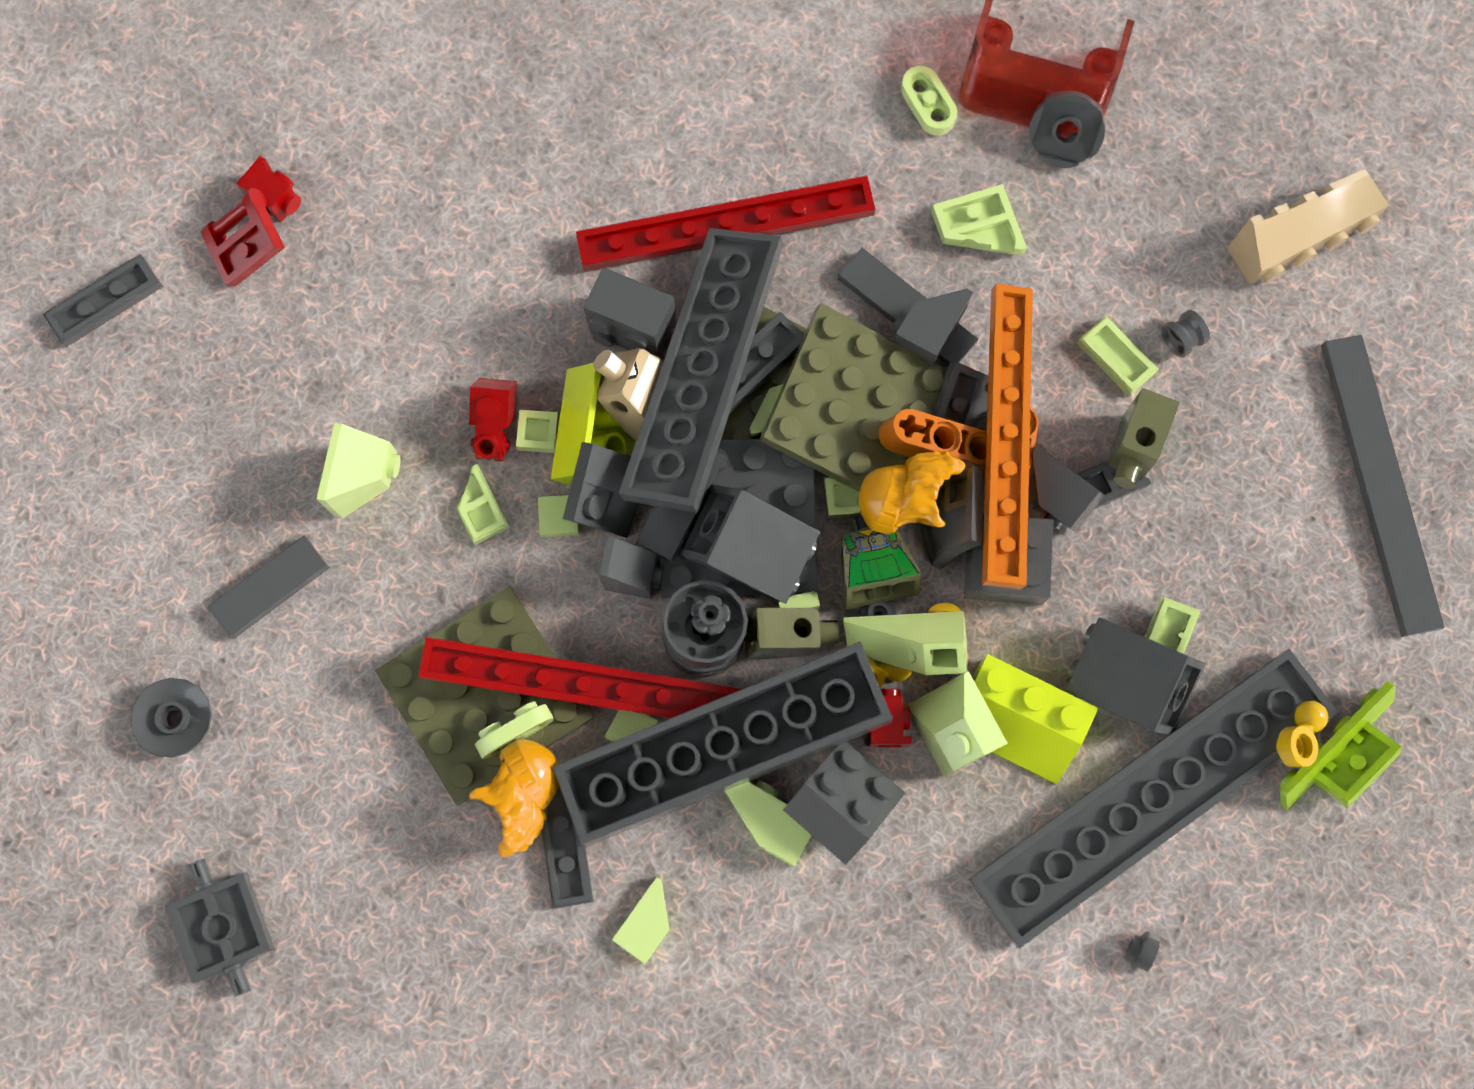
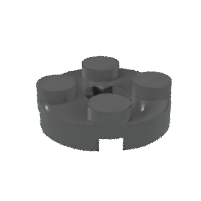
(1079, 146)

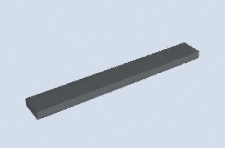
(1382, 486)

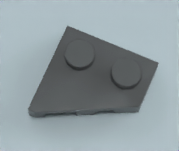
(963, 396)

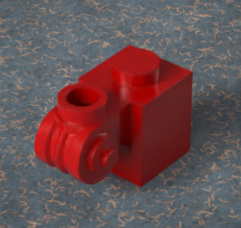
(492, 410)

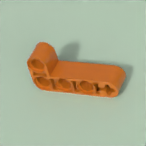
(953, 435)

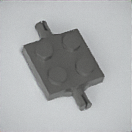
(219, 927)

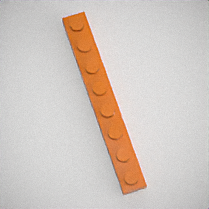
(1008, 438)

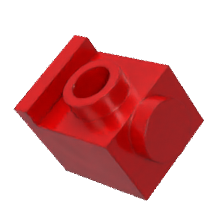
(274, 186)
(893, 734)

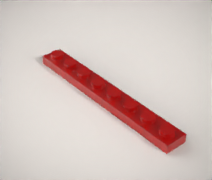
(689, 228)
(565, 679)

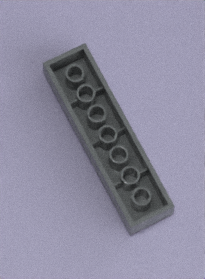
(722, 744)

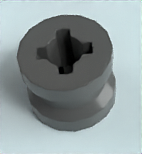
(1185, 333)

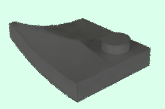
(595, 491)
(961, 508)

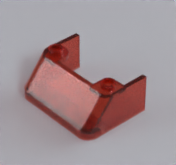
(1014, 83)

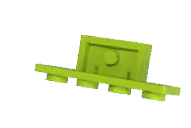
(1350, 757)

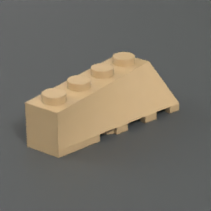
(1306, 226)

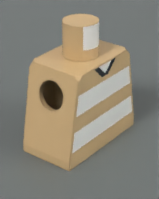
(627, 385)

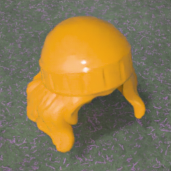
(906, 491)
(521, 793)

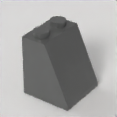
(750, 542)
(1134, 676)

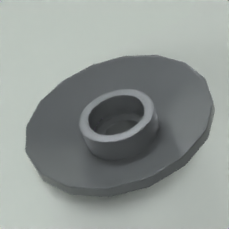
(153, 712)

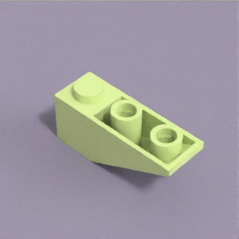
(913, 641)
(767, 822)

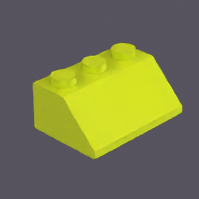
(584, 421)
(1035, 718)

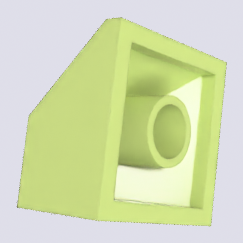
(355, 470)
(956, 724)

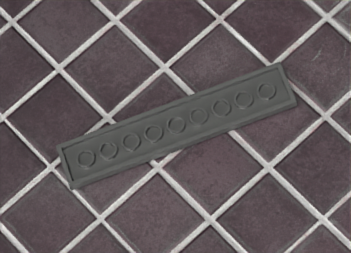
(1146, 801)

